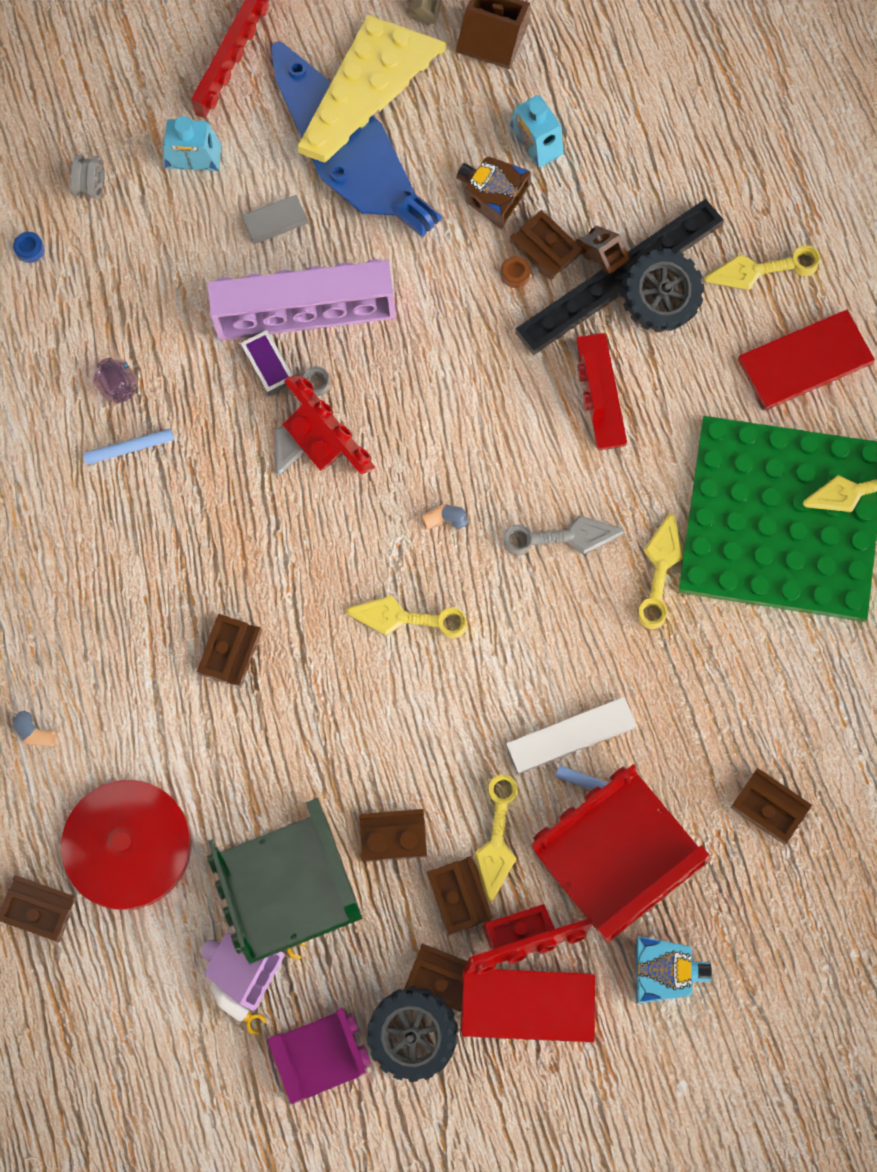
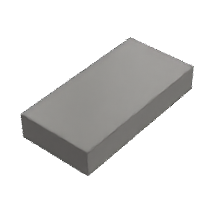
(275, 219)

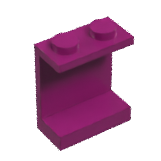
(319, 1056)

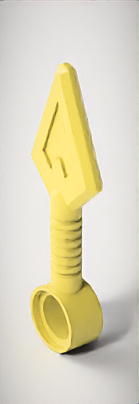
(744, 272)
(840, 494)
(664, 552)
(387, 615)
(495, 858)

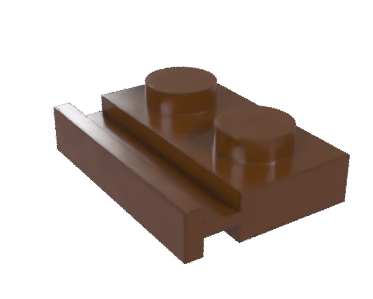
(546, 244)
(229, 650)
(771, 806)
(393, 835)
(459, 895)
(37, 908)
(438, 973)

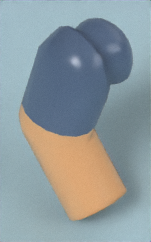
(445, 513)
(29, 733)

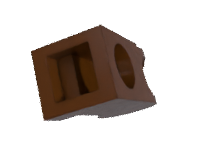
(604, 248)

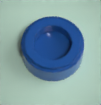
(28, 247)

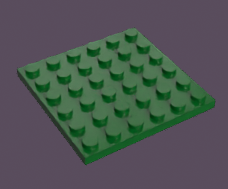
(755, 537)

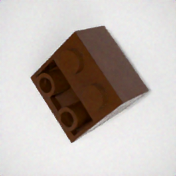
(493, 30)

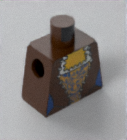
(494, 188)

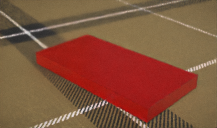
(806, 359)
(528, 1005)

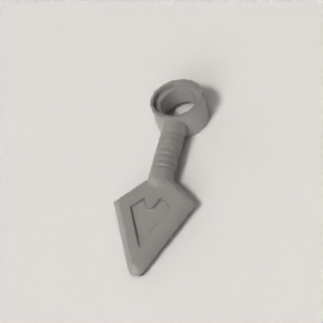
(286, 448)
(582, 534)

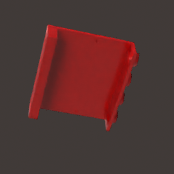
(619, 853)

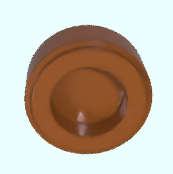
(515, 272)

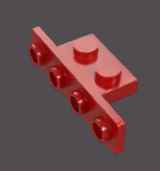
(601, 391)
(320, 432)
(522, 934)

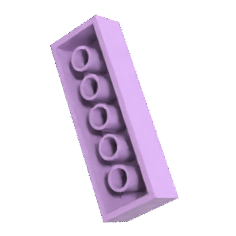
(302, 299)

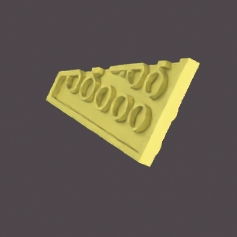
(368, 79)

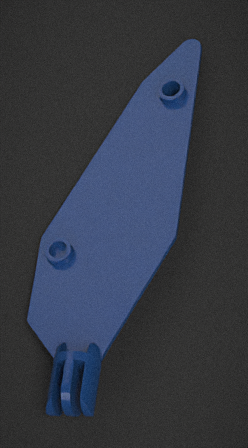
(367, 166)

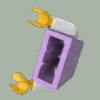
(237, 983)

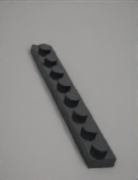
(604, 287)

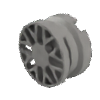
(87, 176)

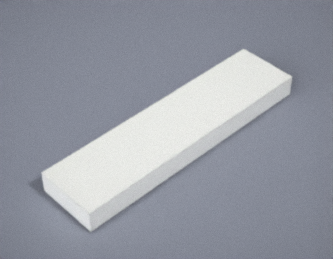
(571, 735)

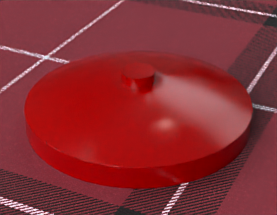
(126, 845)

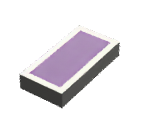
(266, 362)

